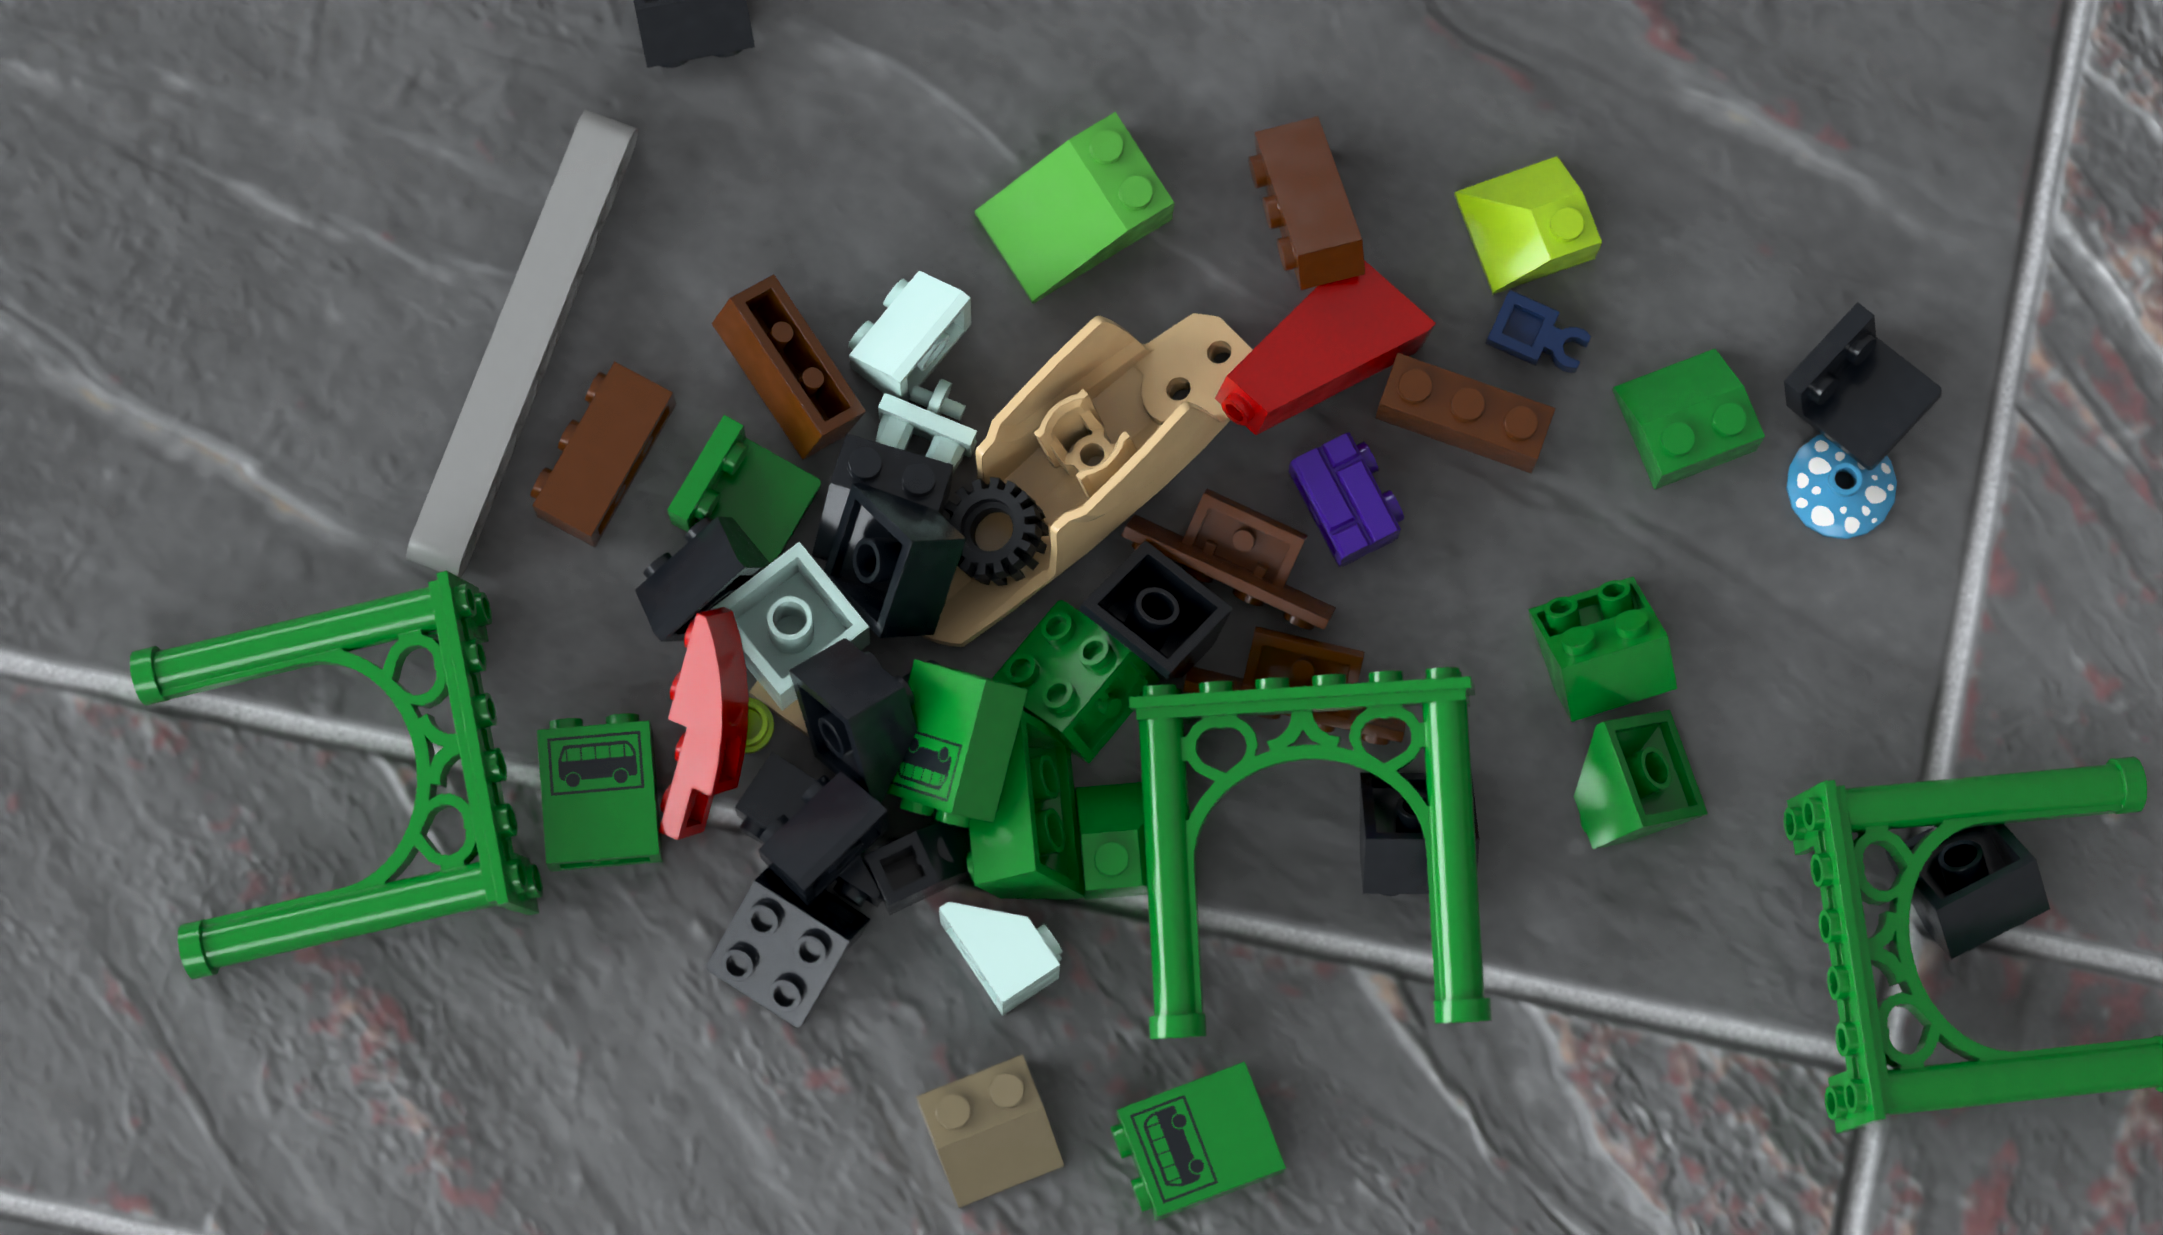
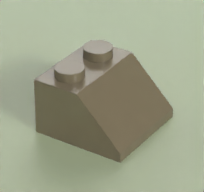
(990, 1131)

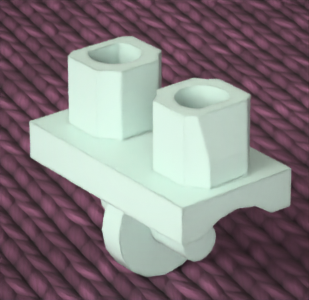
(903, 419)

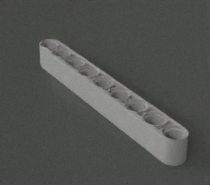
(522, 344)

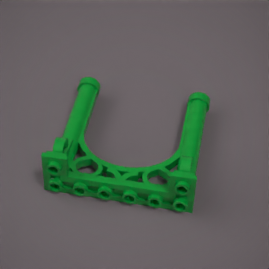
(1174, 836)
(501, 878)
(1868, 1091)

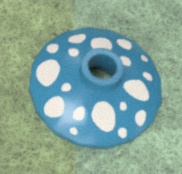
(1828, 507)

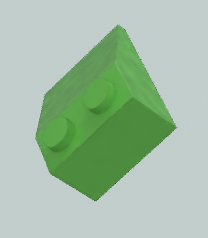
(1076, 208)

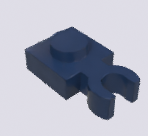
(1528, 329)

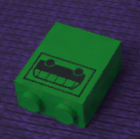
(959, 744)
(599, 793)
(1197, 1142)

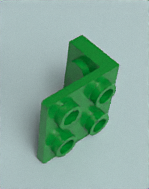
(749, 485)
(1077, 678)

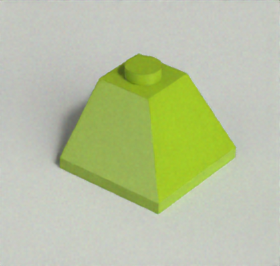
(1528, 224)

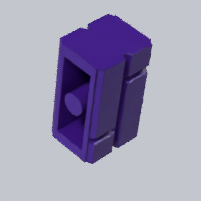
(1346, 499)

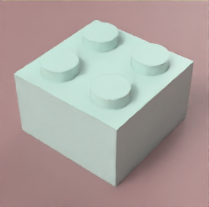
(789, 617)

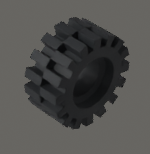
(1025, 537)

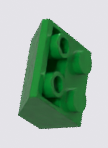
(1603, 648)

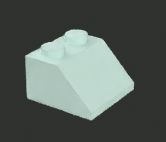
(911, 335)
(1003, 952)

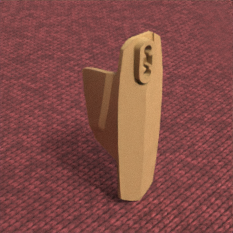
(1091, 448)

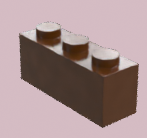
(1307, 203)
(788, 366)
(1465, 413)
(602, 453)

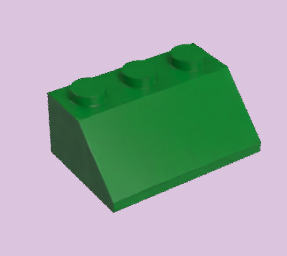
(1035, 831)

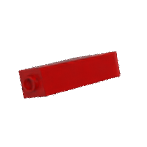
(1322, 348)

